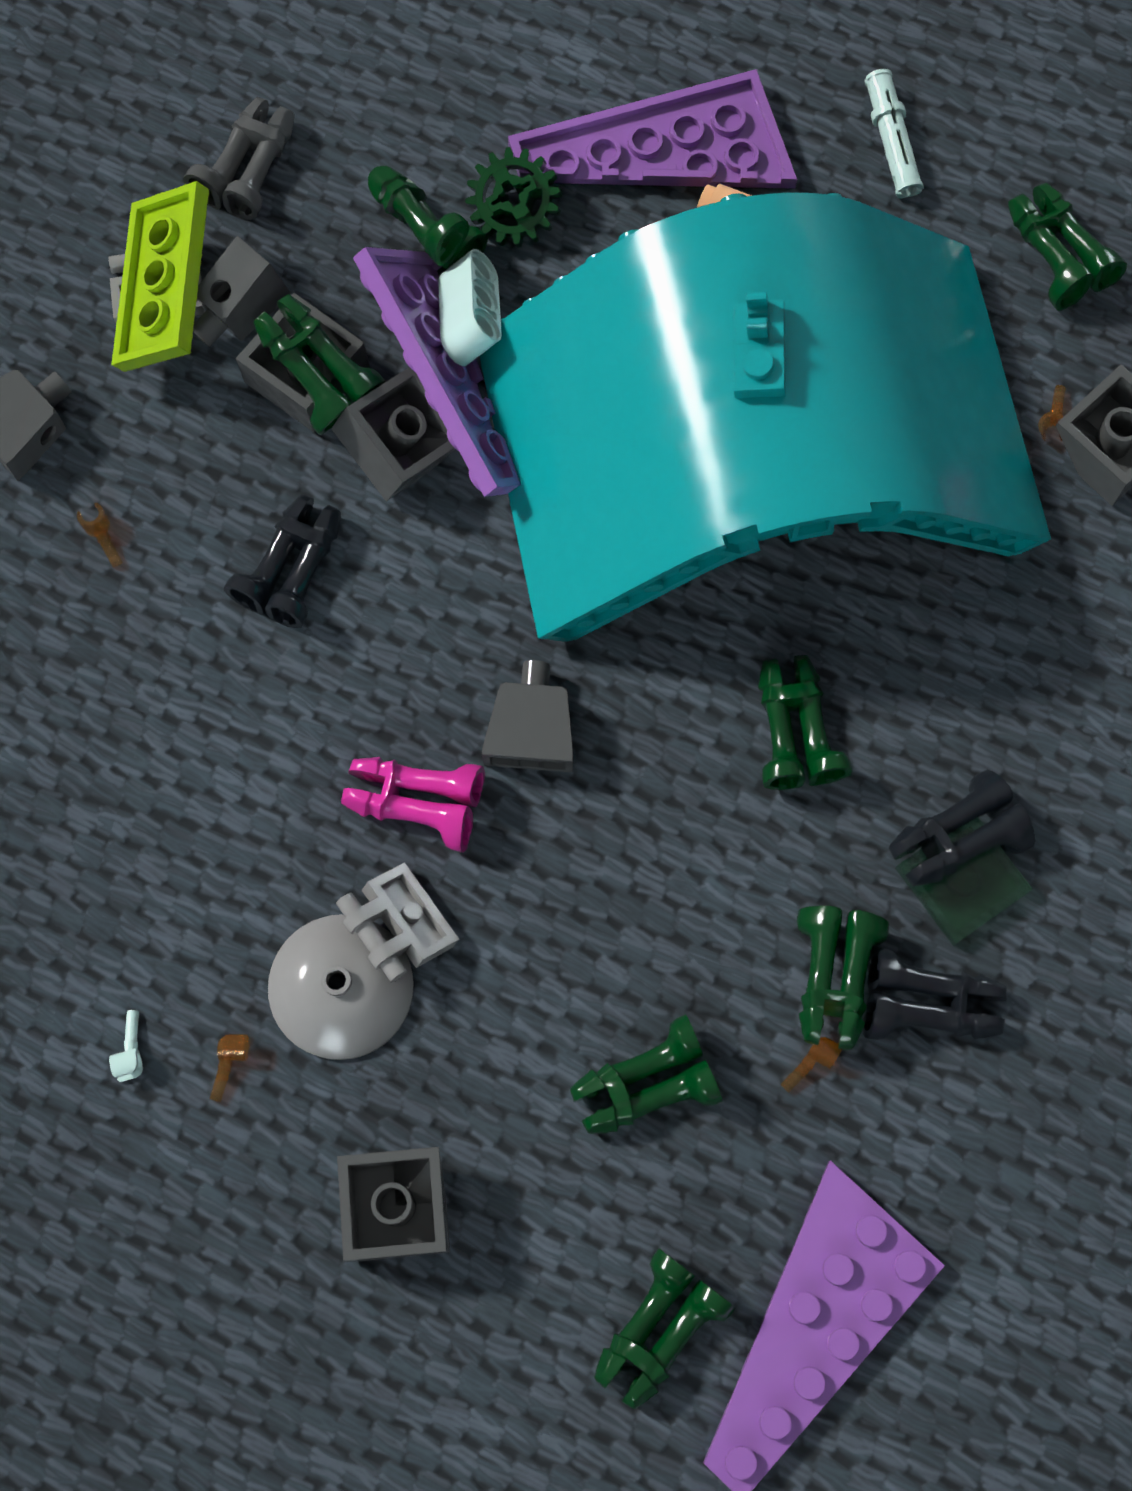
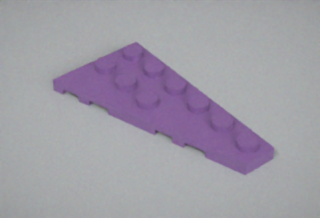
(680, 138)
(409, 301)
(831, 1308)

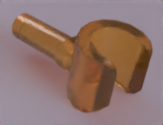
(1056, 412)
(99, 530)
(230, 1048)
(824, 1054)

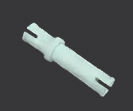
(889, 117)

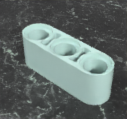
(469, 307)

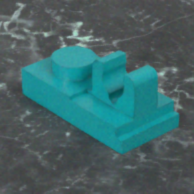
(759, 347)

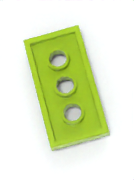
(160, 277)

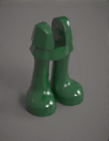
(442, 240)
(1072, 279)
(327, 399)
(786, 769)
(862, 933)
(678, 1049)
(699, 1307)

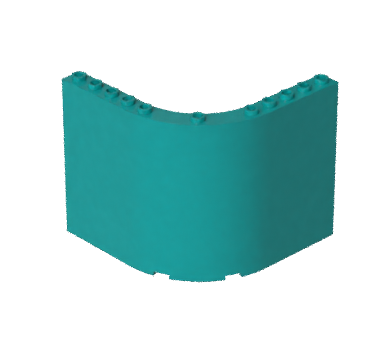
(656, 473)

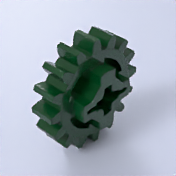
(529, 189)

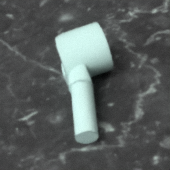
(128, 1064)

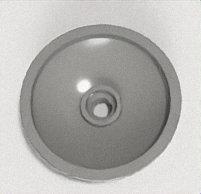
(339, 1021)

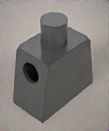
(237, 293)
(28, 419)
(530, 724)

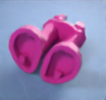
(451, 820)

